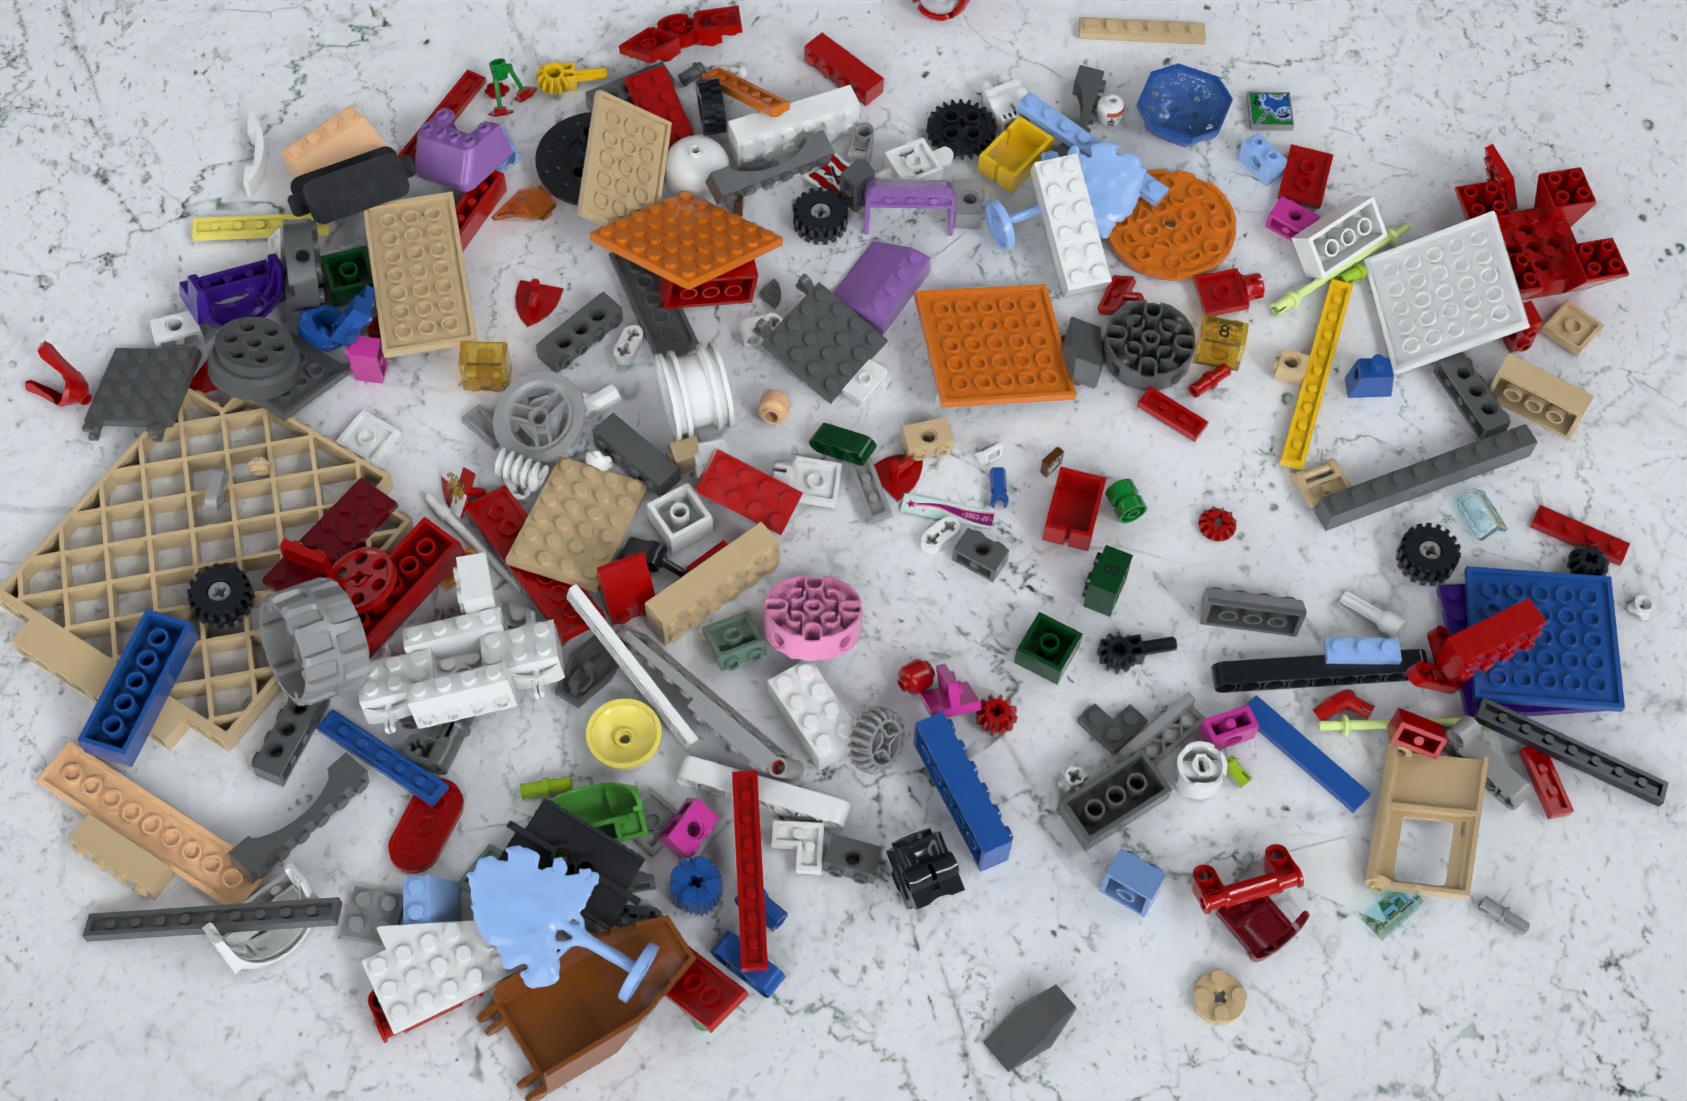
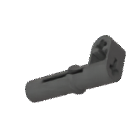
(439, 751)

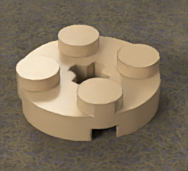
(1222, 983)

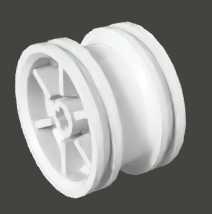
(695, 390)

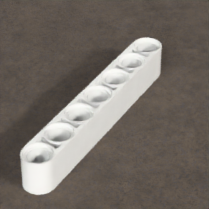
(773, 795)

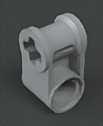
(862, 143)

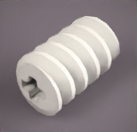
(520, 472)

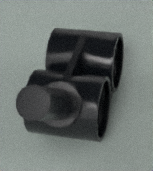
(655, 555)

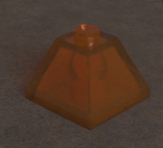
(527, 206)

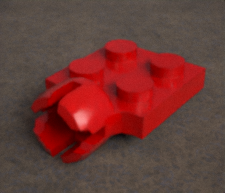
(1227, 291)

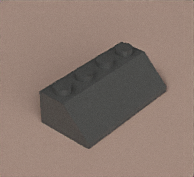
(1252, 611)

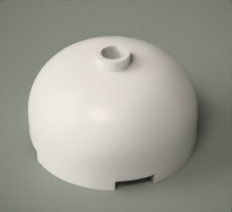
(691, 163)

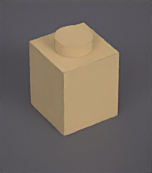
(683, 453)

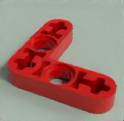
(1429, 675)

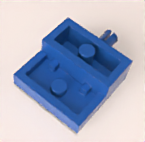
(354, 317)

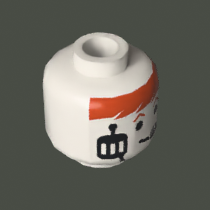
(1110, 110)

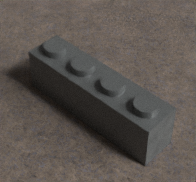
(636, 455)

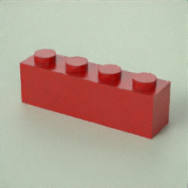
(843, 68)

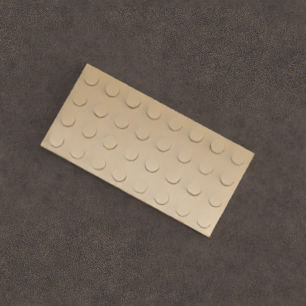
(419, 275)

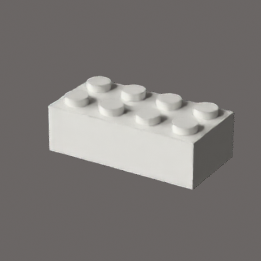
(1339, 236)
(812, 713)

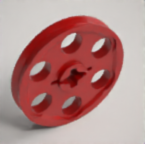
(363, 578)

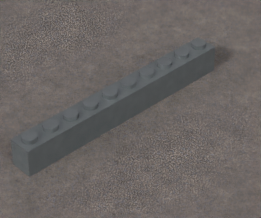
(1425, 477)

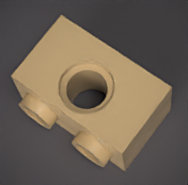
(935, 431)

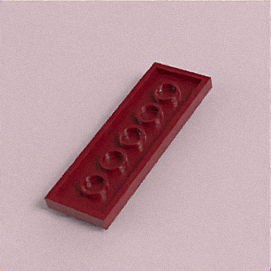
(337, 532)

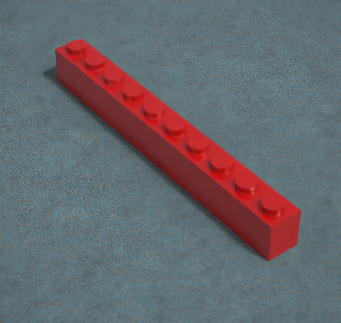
(471, 214)

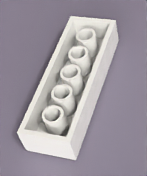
(765, 137)
(1070, 225)

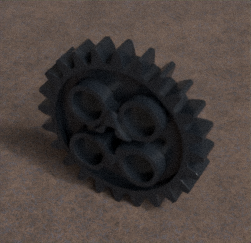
(961, 128)

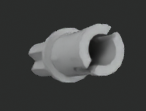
(1503, 915)

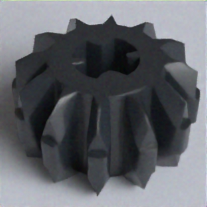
(1588, 561)

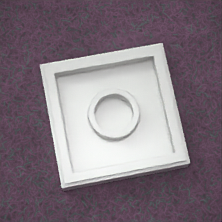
(368, 437)

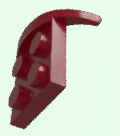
(1261, 926)

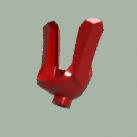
(76, 386)

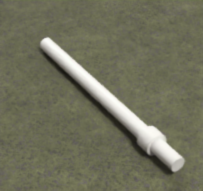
(444, 513)

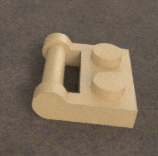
(1315, 490)

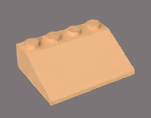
(331, 142)

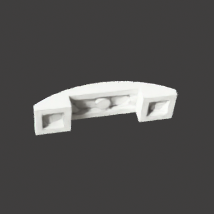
(255, 173)

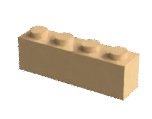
(121, 856)

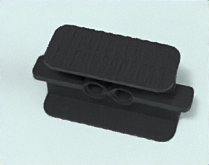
(351, 185)
(616, 864)

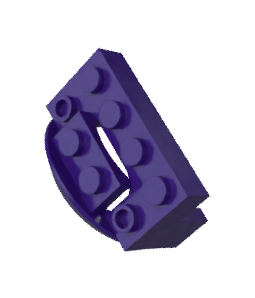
(257, 278)

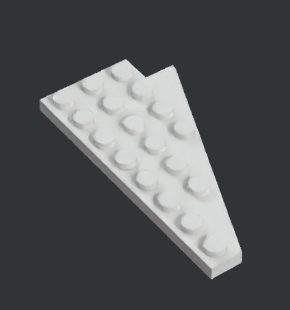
(434, 968)

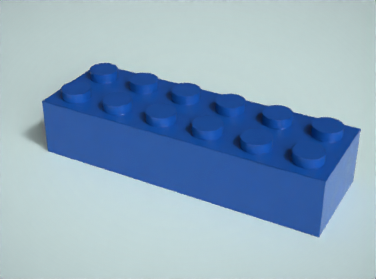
(138, 688)
(962, 791)

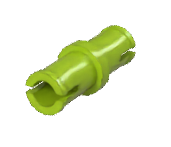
(546, 787)

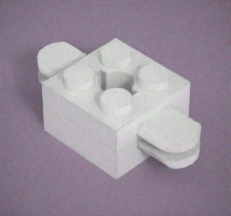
(916, 158)

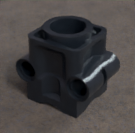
(923, 868)

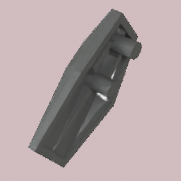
(1083, 352)
(587, 672)
(1030, 1028)

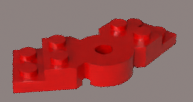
(680, 32)

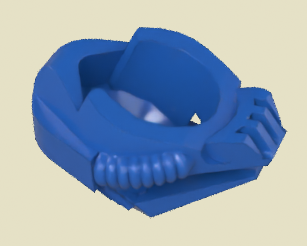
(316, 326)

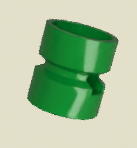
(1125, 498)

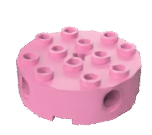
(813, 617)

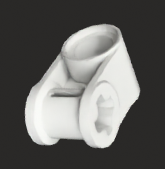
(747, 325)

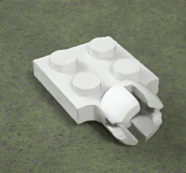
(814, 477)

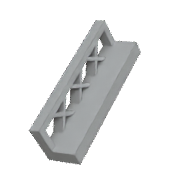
(1160, 726)

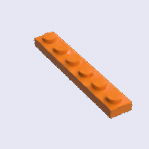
(749, 93)

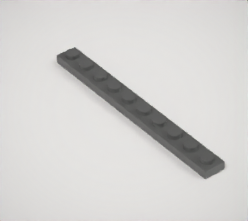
(225, 918)

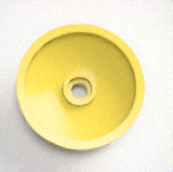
(620, 721)

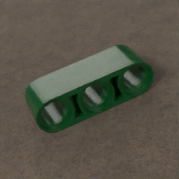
(842, 444)

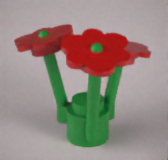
(497, 89)

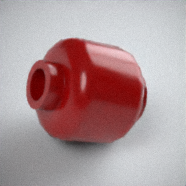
(916, 676)

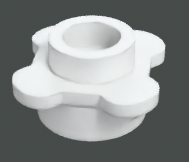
(1644, 601)

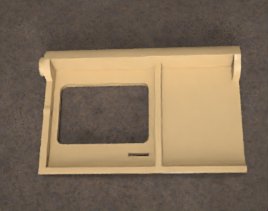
(1430, 791)

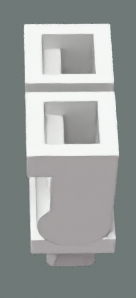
(1002, 100)

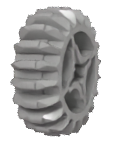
(876, 740)

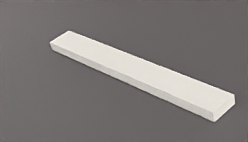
(631, 667)

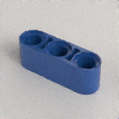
(728, 954)

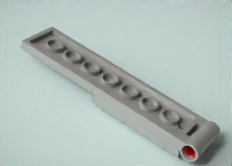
(716, 712)

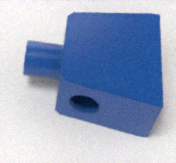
(1370, 378)

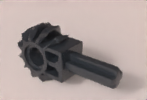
(1133, 650)

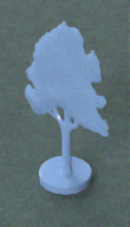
(1111, 184)
(525, 907)

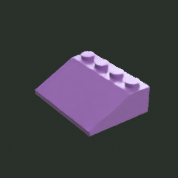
(883, 282)

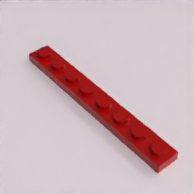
(749, 872)

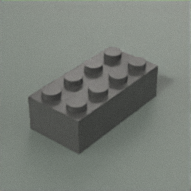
(1114, 799)

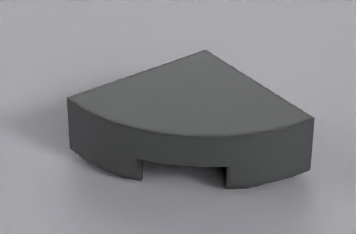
(771, 293)

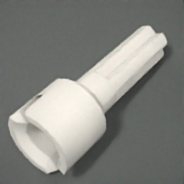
(1387, 622)

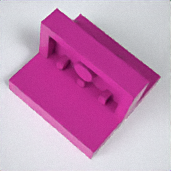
(951, 696)

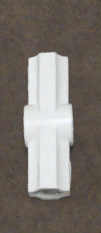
(597, 402)

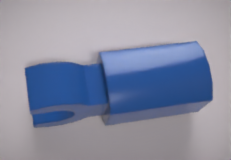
(998, 486)

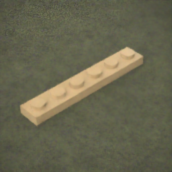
(1142, 30)

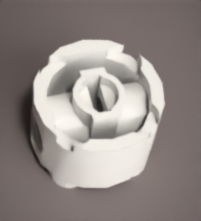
(1199, 770)

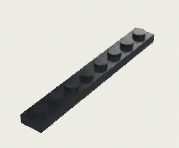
(1571, 752)

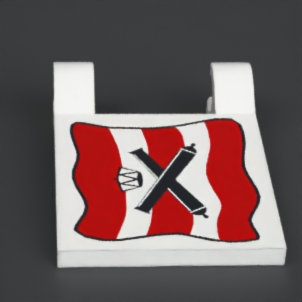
(827, 176)

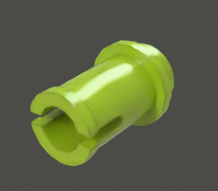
(1356, 273)
(1237, 772)

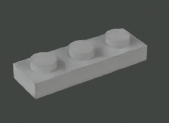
(871, 491)

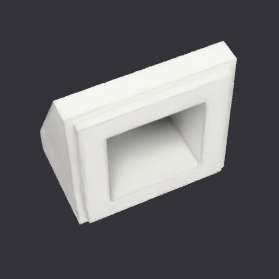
(990, 453)

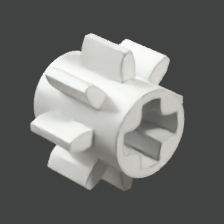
(1067, 777)

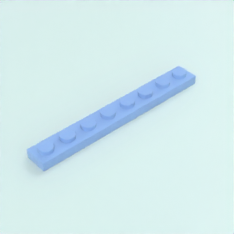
(1072, 134)

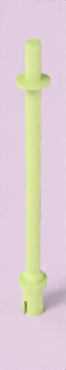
(1292, 299)
(1345, 724)

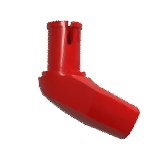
(1342, 702)

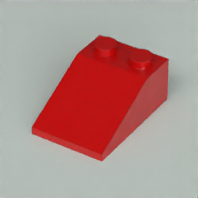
(625, 588)

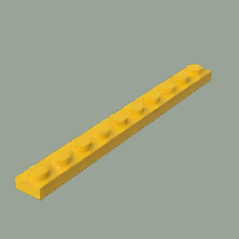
(1316, 375)

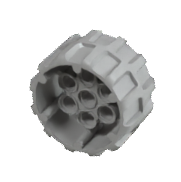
(314, 641)

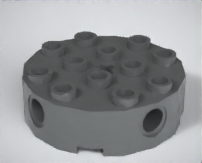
(303, 263)
(1148, 345)

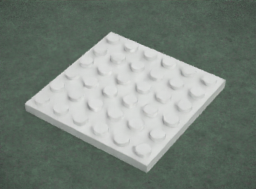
(1446, 293)

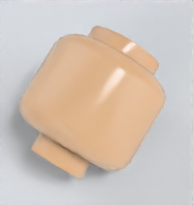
(774, 406)

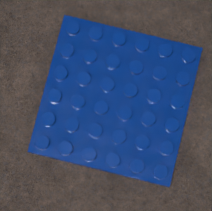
(1575, 655)

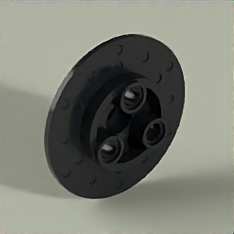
(562, 157)

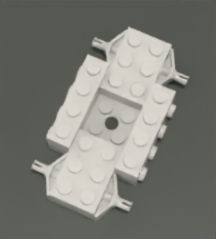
(461, 669)

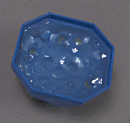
(1184, 105)

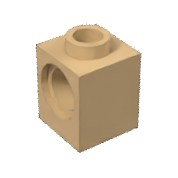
(1293, 359)

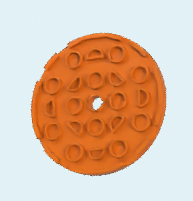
(1192, 248)

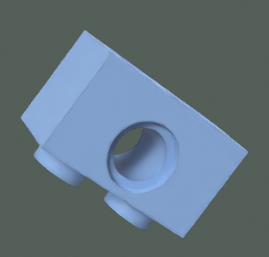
(1262, 159)

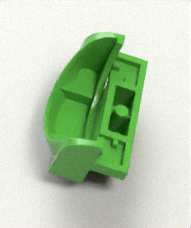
(608, 807)

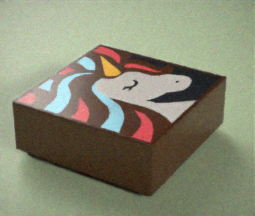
(1052, 461)

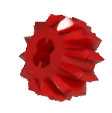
(996, 724)

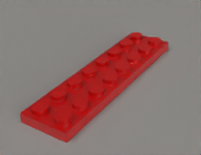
(499, 521)

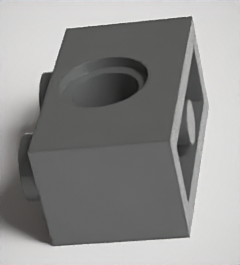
(853, 183)
(984, 565)
(842, 848)

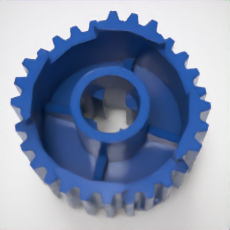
(683, 890)

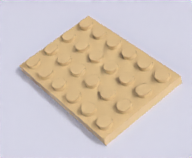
(622, 160)
(577, 523)

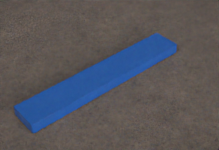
(1308, 756)
(383, 758)

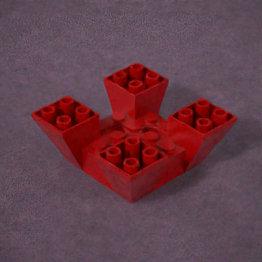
(1541, 238)

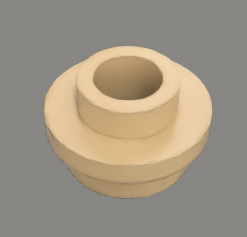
(259, 466)

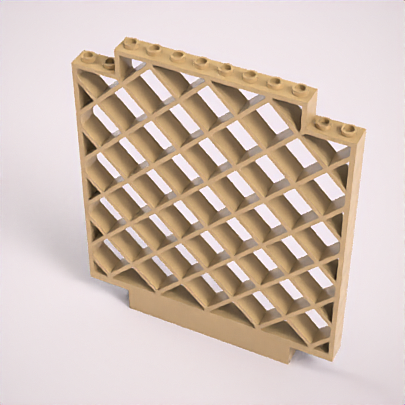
(88, 669)

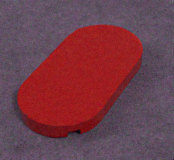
(425, 831)

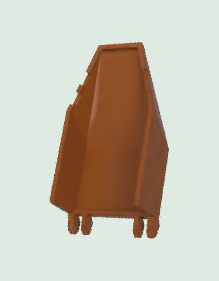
(579, 1017)

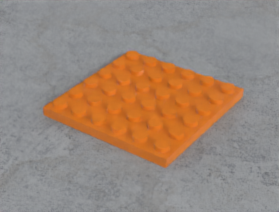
(686, 239)
(993, 345)

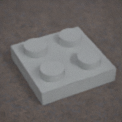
(368, 911)

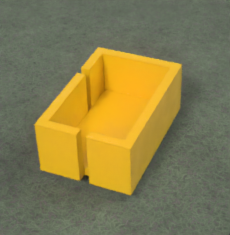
(1013, 154)

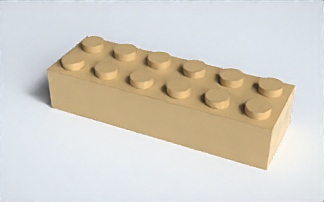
(712, 584)

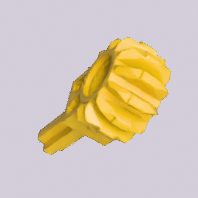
(564, 77)

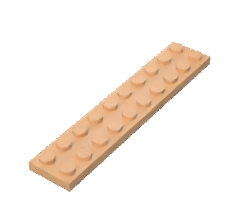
(149, 823)

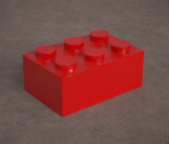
(1074, 508)

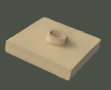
(1572, 328)

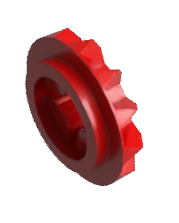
(1224, 531)

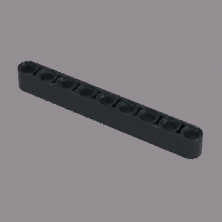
(1306, 672)

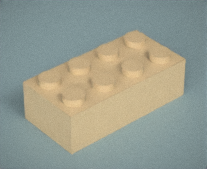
(1540, 396)

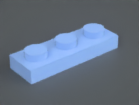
(1362, 650)

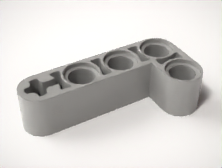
(1501, 779)

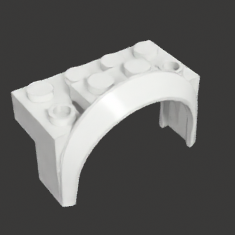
(272, 944)

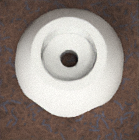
(597, 460)

